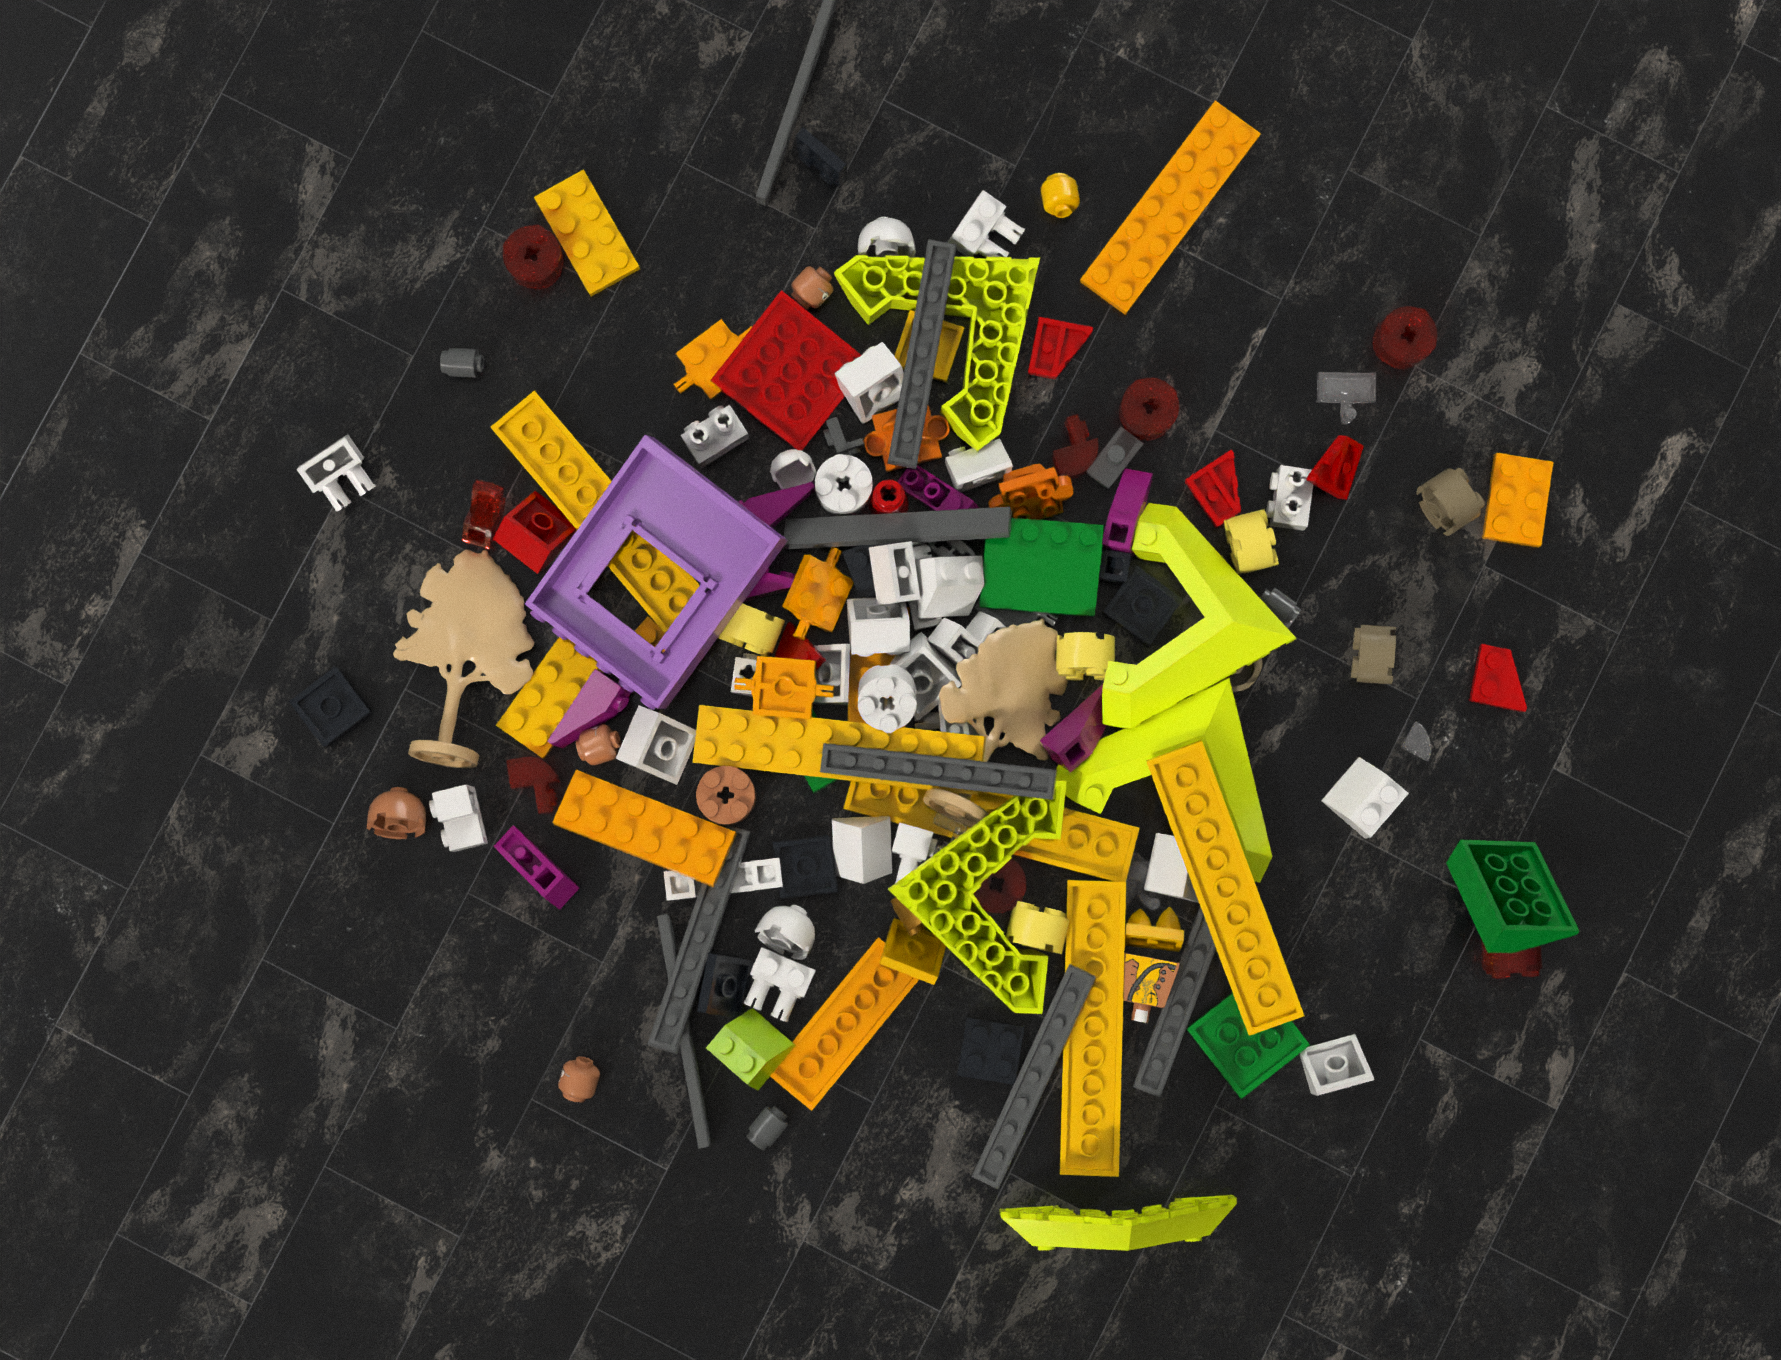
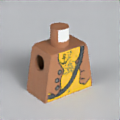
(1147, 983)

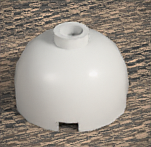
(886, 237)
(788, 930)

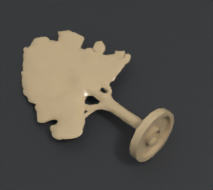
(471, 618)
(1012, 684)

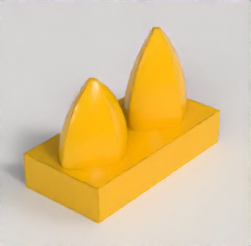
(1165, 936)

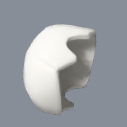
(792, 468)

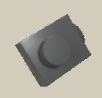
(835, 437)

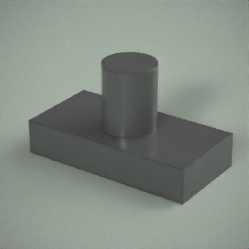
(1114, 458)

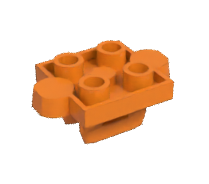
(879, 441)
(1033, 492)

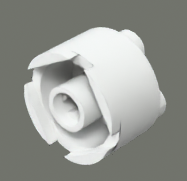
(842, 469)
(890, 712)

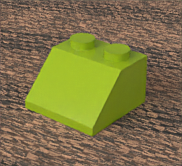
(751, 1048)

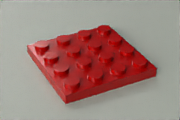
(787, 371)

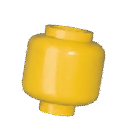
(1060, 195)

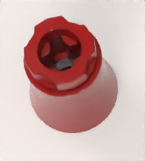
(884, 488)

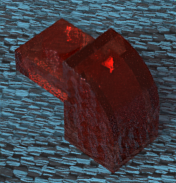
(1079, 457)
(484, 514)
(535, 773)

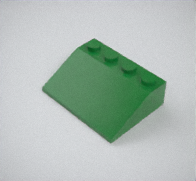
(1043, 568)
(1510, 894)

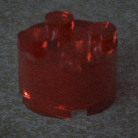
(530, 241)
(1412, 323)
(1164, 406)
(1012, 889)
(1500, 965)

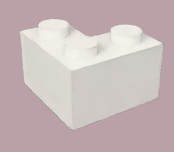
(960, 643)
(461, 817)

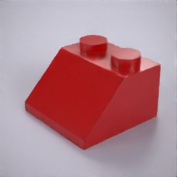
(535, 532)

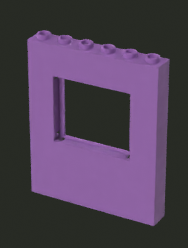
(694, 528)

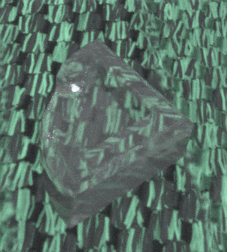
(1418, 742)

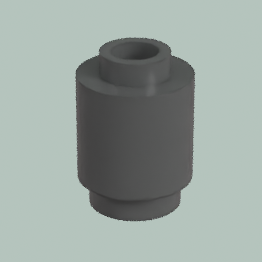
(461, 362)
(1281, 606)
(767, 1127)

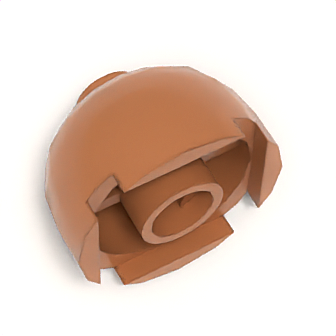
(397, 813)

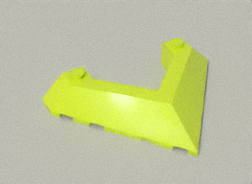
(987, 291)
(1232, 634)
(1204, 717)
(944, 901)
(1124, 1230)

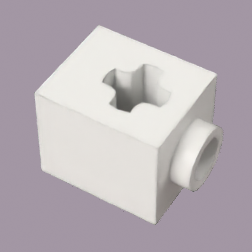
(741, 665)

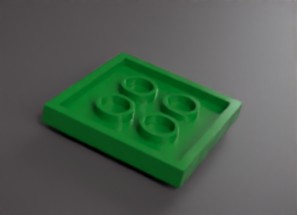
(1243, 1058)

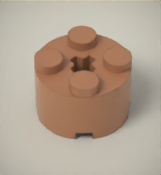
(714, 783)

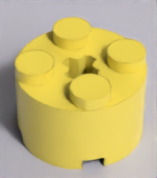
(1251, 542)
(754, 628)
(1084, 655)
(1037, 929)

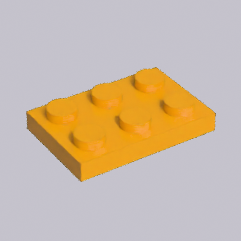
(1517, 500)

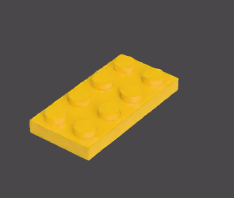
(587, 233)
(547, 696)

